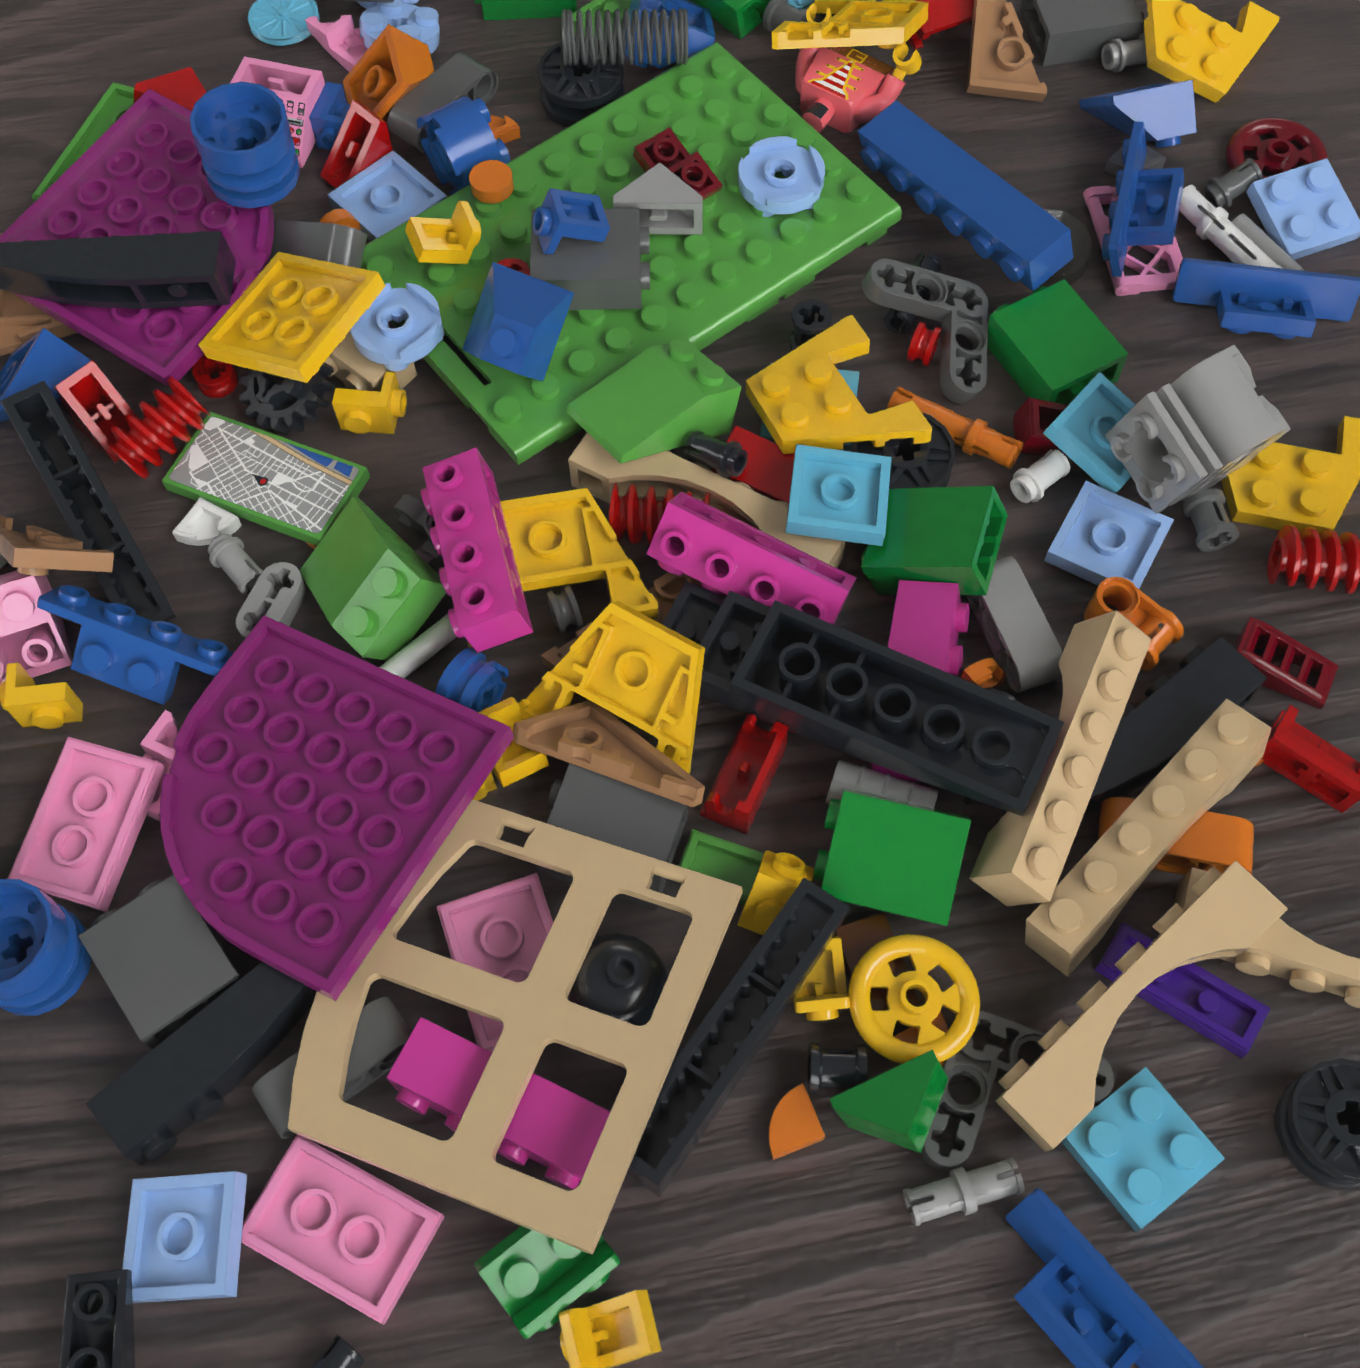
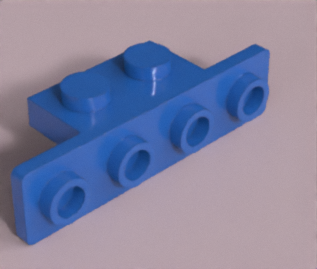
(1145, 204)
(1266, 297)
(129, 648)
(1085, 1301)

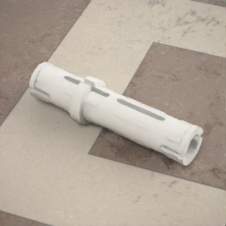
(1213, 225)

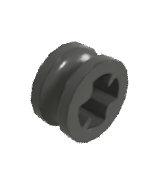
(564, 609)

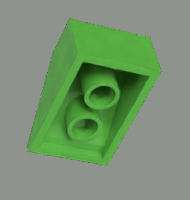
(658, 402)
(371, 583)

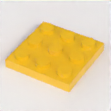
(292, 316)

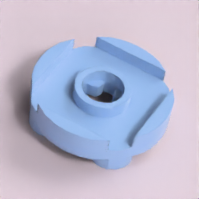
(411, 19)
(778, 195)
(400, 345)

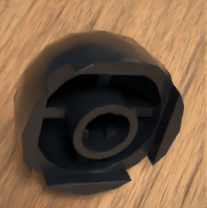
(620, 978)

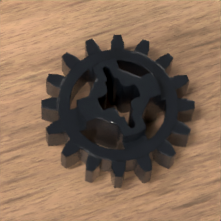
(284, 402)

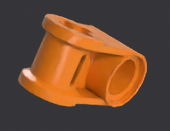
(1141, 612)

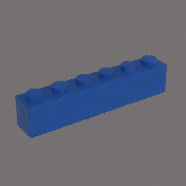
(966, 196)

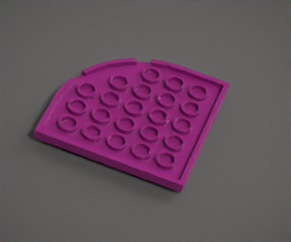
(145, 182)
(315, 799)

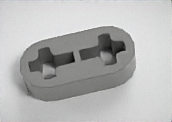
(265, 601)

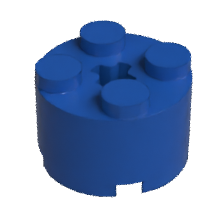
(459, 140)

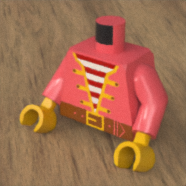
(845, 85)

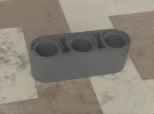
(452, 80)
(319, 241)
(375, 1049)

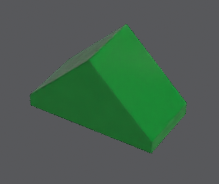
(896, 1103)

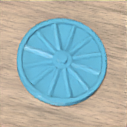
(281, 20)

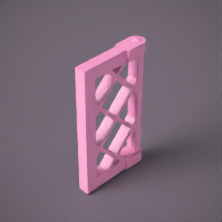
(1149, 278)

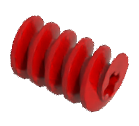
(158, 428)
(639, 514)
(1315, 557)

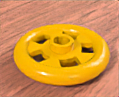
(925, 955)

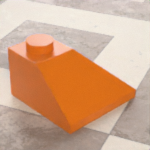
(388, 71)

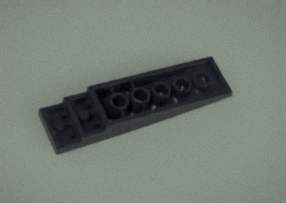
(865, 698)

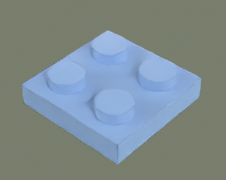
(385, 195)
(1305, 209)
(1108, 537)
(185, 1236)

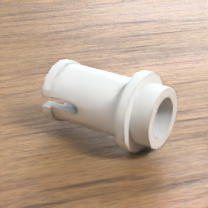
(1032, 482)

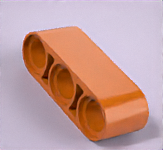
(1209, 842)

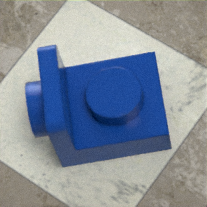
(329, 115)
(569, 216)

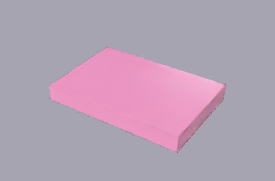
(87, 823)
(499, 934)
(340, 1228)

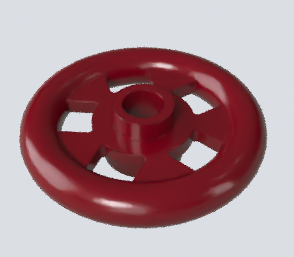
(1276, 153)

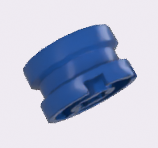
(473, 680)

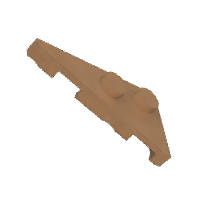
(999, 55)
(45, 550)
(604, 744)

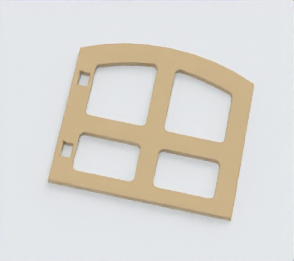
(532, 1018)

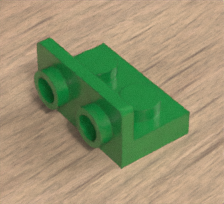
(542, 1276)

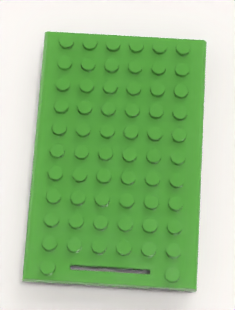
(696, 281)

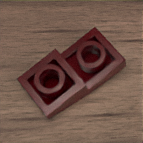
(670, 152)

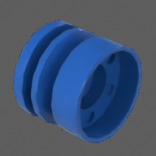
(245, 144)
(38, 950)

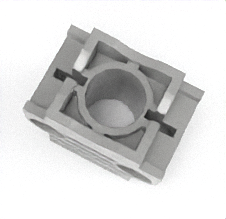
(1195, 430)

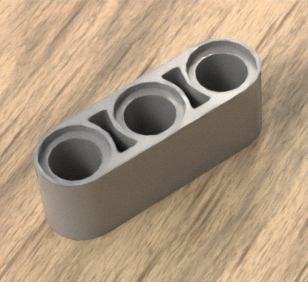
(1017, 628)

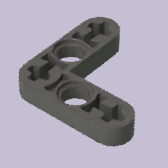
(954, 319)
(982, 1069)

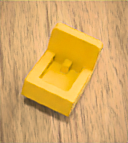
(445, 239)
(371, 410)
(38, 705)
(517, 760)
(773, 886)
(825, 986)
(609, 1332)

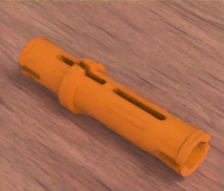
(965, 432)

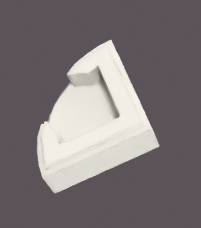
(205, 523)

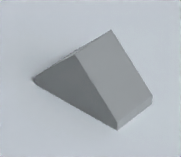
(664, 202)

